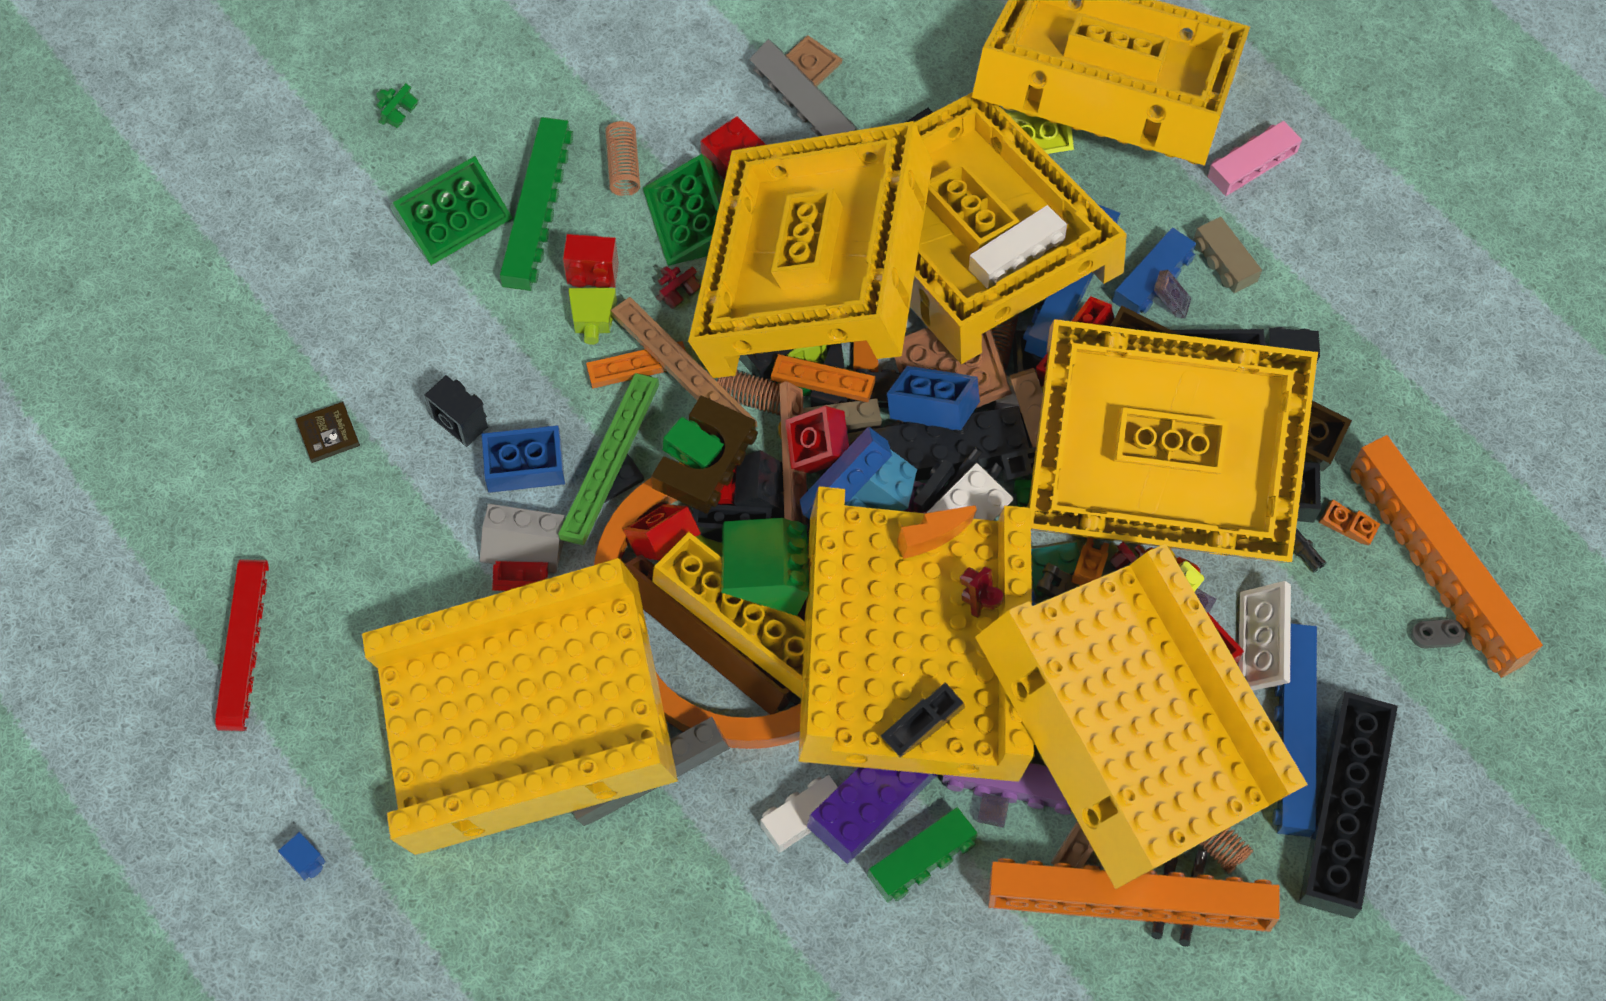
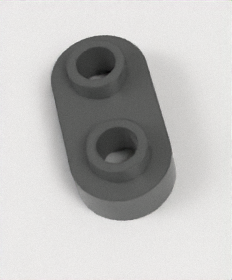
(1439, 634)

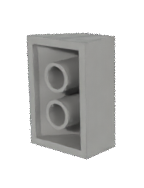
(521, 536)

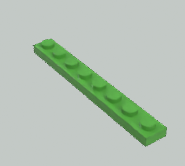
(608, 459)

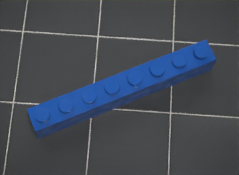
(1058, 306)
(1297, 730)

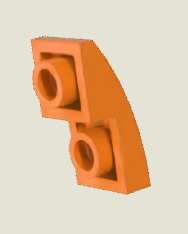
(1353, 525)

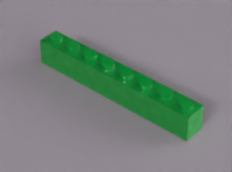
(535, 204)

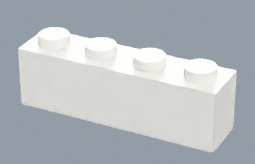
(1017, 247)

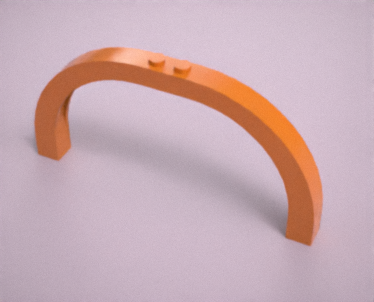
(738, 731)

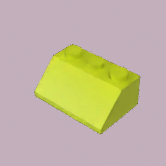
(1048, 135)

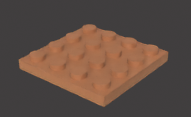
(927, 351)

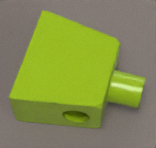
(592, 311)

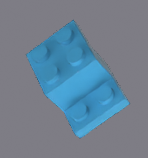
(889, 487)

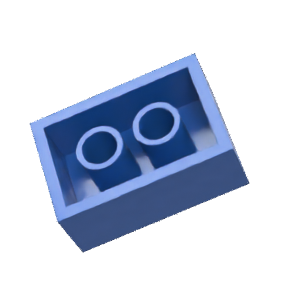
(933, 397)
(523, 459)

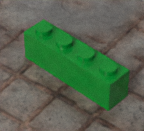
(922, 855)

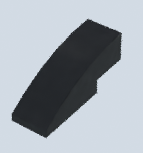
(923, 720)

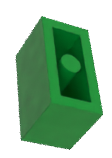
(692, 445)

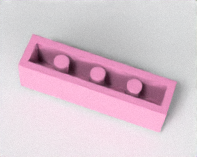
(1254, 157)

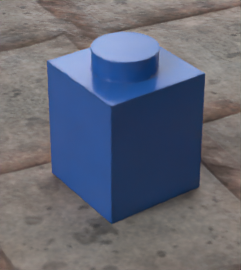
(302, 857)

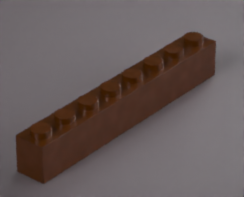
(707, 643)

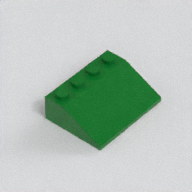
(685, 209)
(451, 211)
(766, 562)

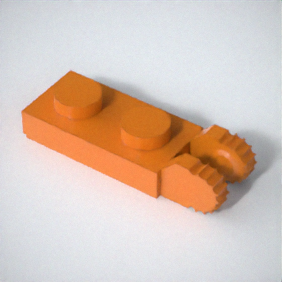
(1090, 563)

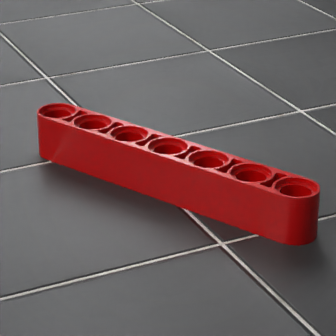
(240, 645)

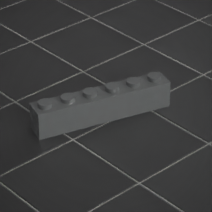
(799, 91)
(688, 750)

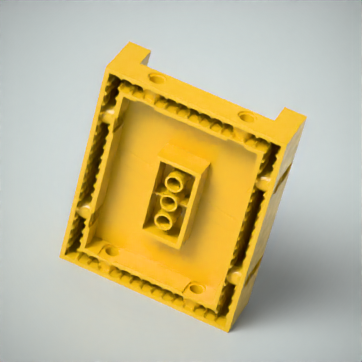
(1115, 70)
(980, 186)
(814, 246)
(1172, 441)
(898, 630)
(520, 707)
(1140, 714)

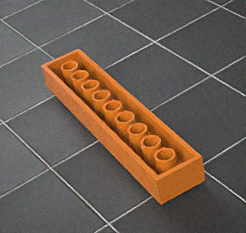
(1444, 557)
(1147, 898)

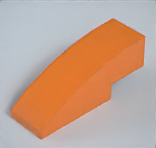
(934, 530)

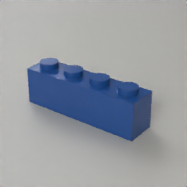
(1169, 254)
(852, 468)

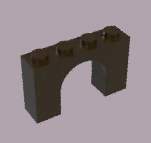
(703, 486)

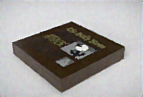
(327, 432)

